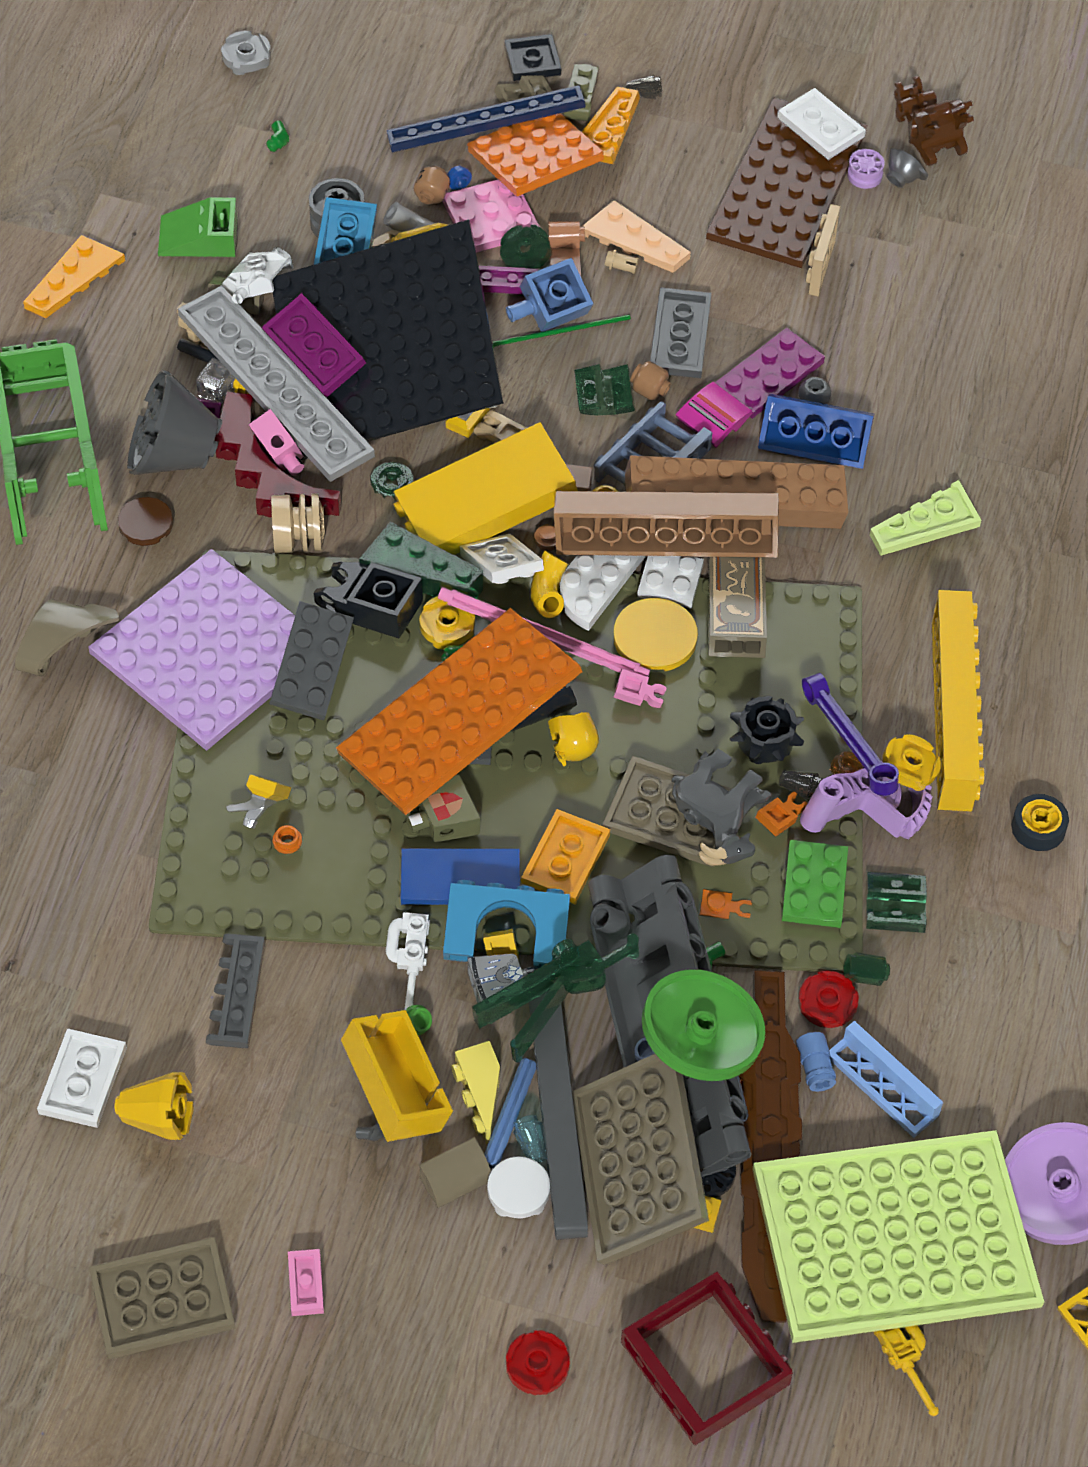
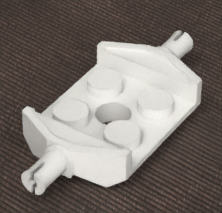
(255, 274)

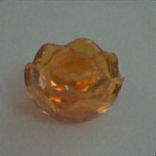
(844, 759)

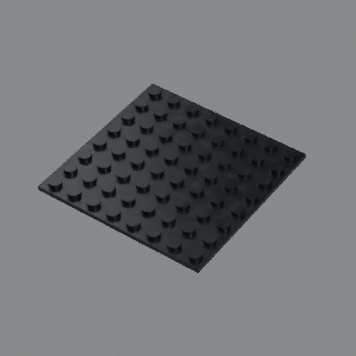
(416, 322)

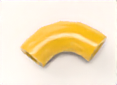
(546, 584)

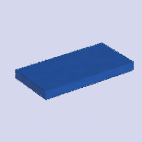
(429, 872)

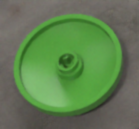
(703, 1025)

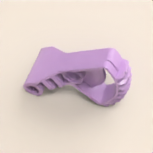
(851, 791)

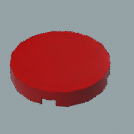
(828, 999)
(537, 1362)

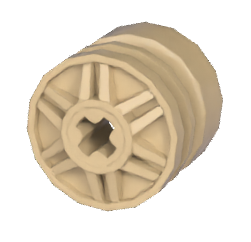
(296, 523)

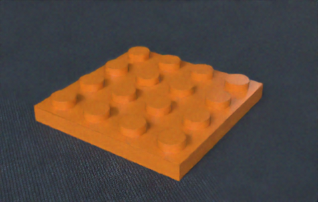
(535, 152)

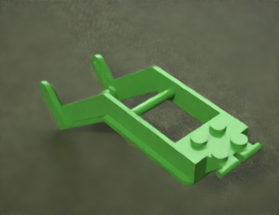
(37, 369)

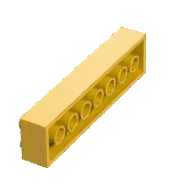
(956, 700)

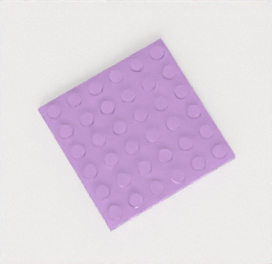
(201, 648)

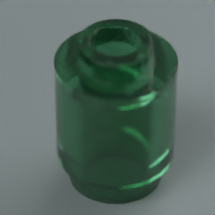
(866, 968)

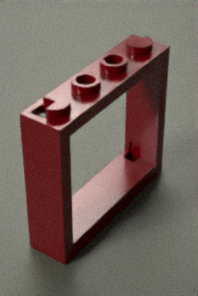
(665, 1386)

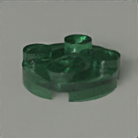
(524, 236)

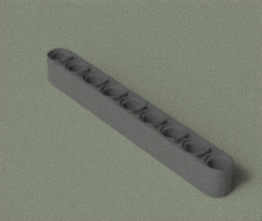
(559, 1128)

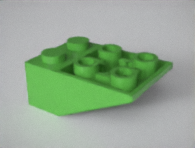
(200, 229)

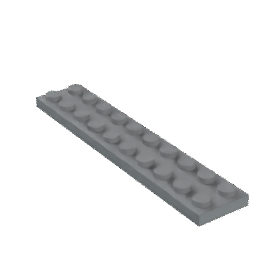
(276, 383)

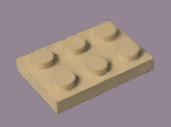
(821, 256)

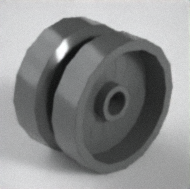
(330, 188)

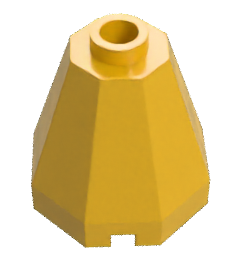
(158, 1106)

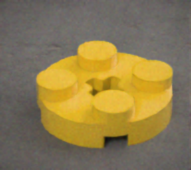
(442, 634)
(925, 761)

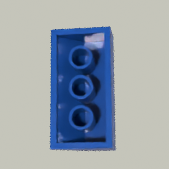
(816, 430)

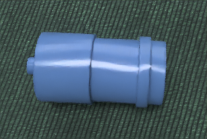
(816, 1061)

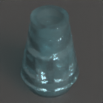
(530, 1137)

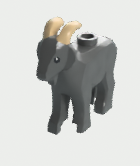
(719, 809)

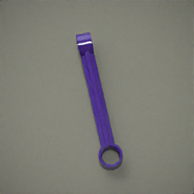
(817, 692)

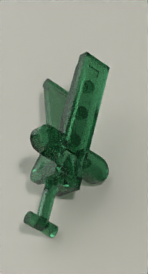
(571, 971)

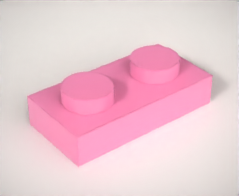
(305, 1282)

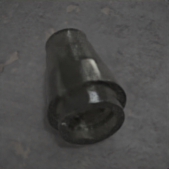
(648, 86)
(801, 782)

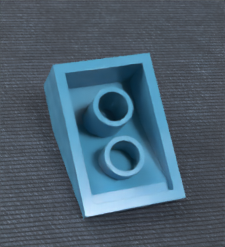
(345, 228)

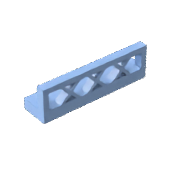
(892, 1072)

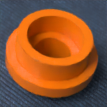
(287, 832)

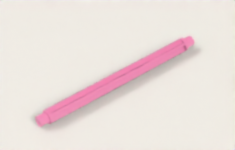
(561, 640)

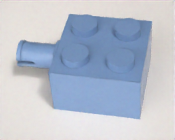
(552, 296)

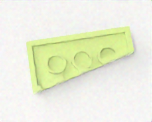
(936, 518)

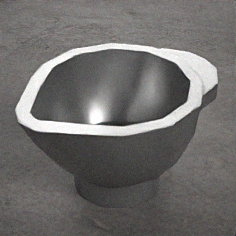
(904, 168)

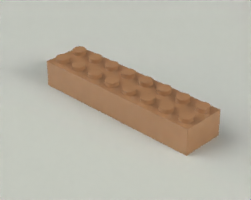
(807, 492)
(667, 524)

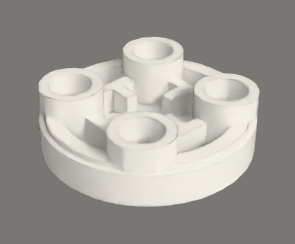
(518, 1187)

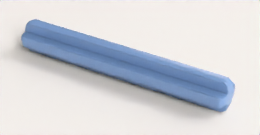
(510, 1111)

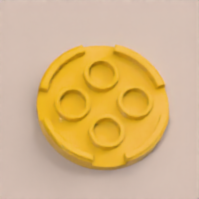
(655, 634)

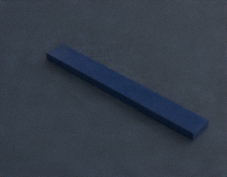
(485, 118)

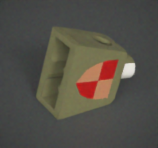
(447, 813)

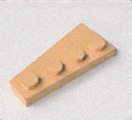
(635, 236)

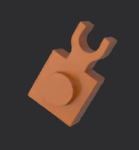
(780, 816)
(720, 905)

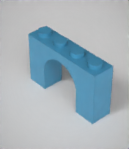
(471, 903)

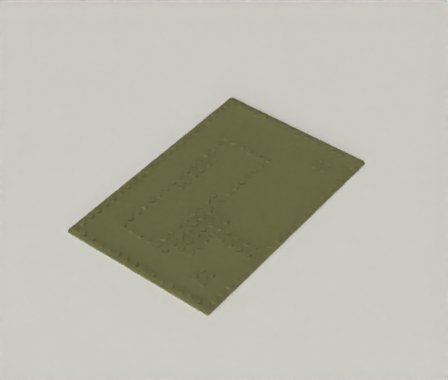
(347, 872)

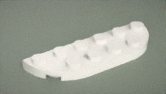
(593, 583)

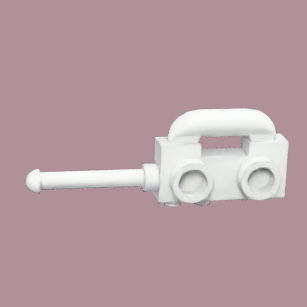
(413, 955)

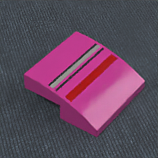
(715, 411)

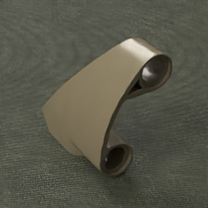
(55, 627)

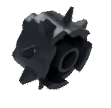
(766, 730)

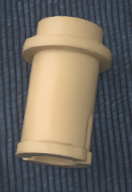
(620, 261)

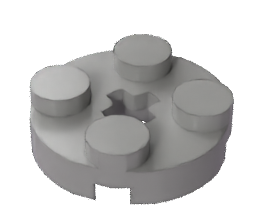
(241, 62)

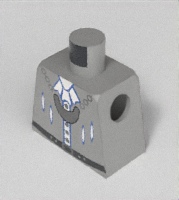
(494, 973)

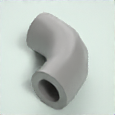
(403, 219)

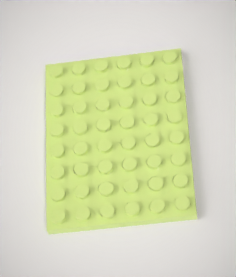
(896, 1236)

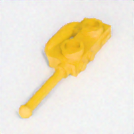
(903, 1353)

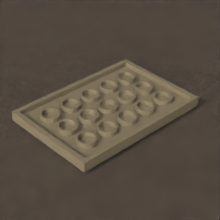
(638, 1158)

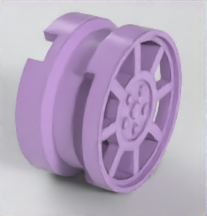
(865, 169)

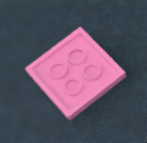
(490, 211)

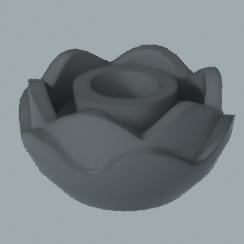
(815, 390)

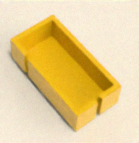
(396, 1075)

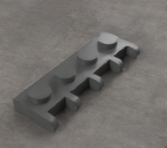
(239, 991)

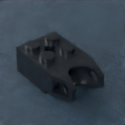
(374, 596)

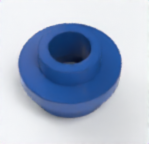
(459, 177)

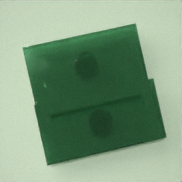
(604, 390)
(896, 902)

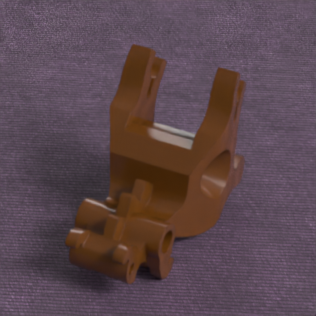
(932, 123)

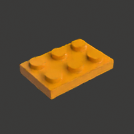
(566, 855)

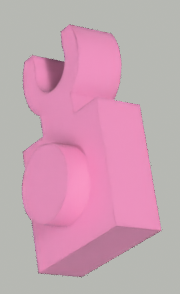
(634, 689)

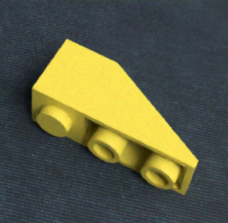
(480, 1077)

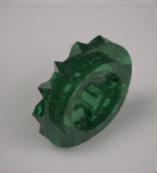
(392, 471)

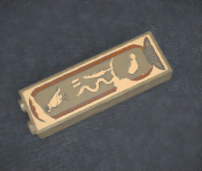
(737, 607)

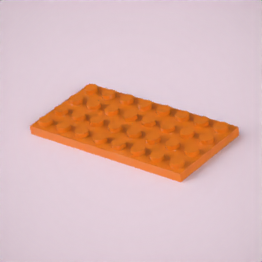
(458, 710)

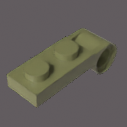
(586, 77)

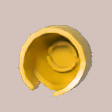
(575, 736)

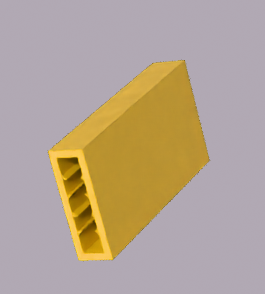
(486, 491)

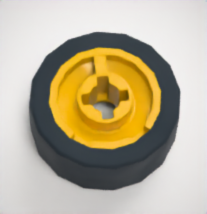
(1042, 834)

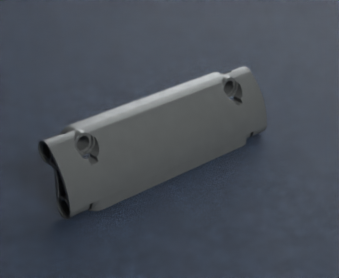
(667, 944)

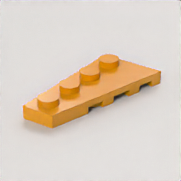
(612, 121)
(72, 274)

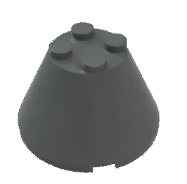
(174, 430)

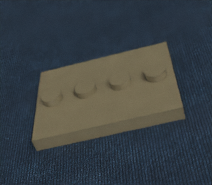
(649, 815)
(161, 1298)

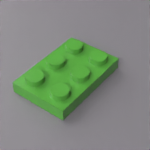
(815, 883)

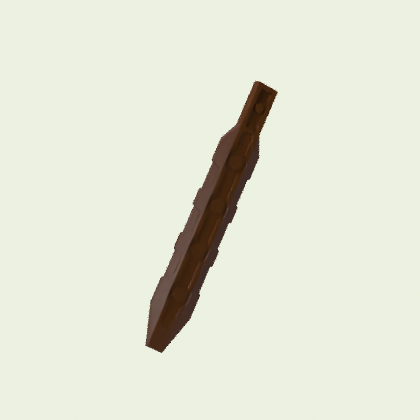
(772, 1134)

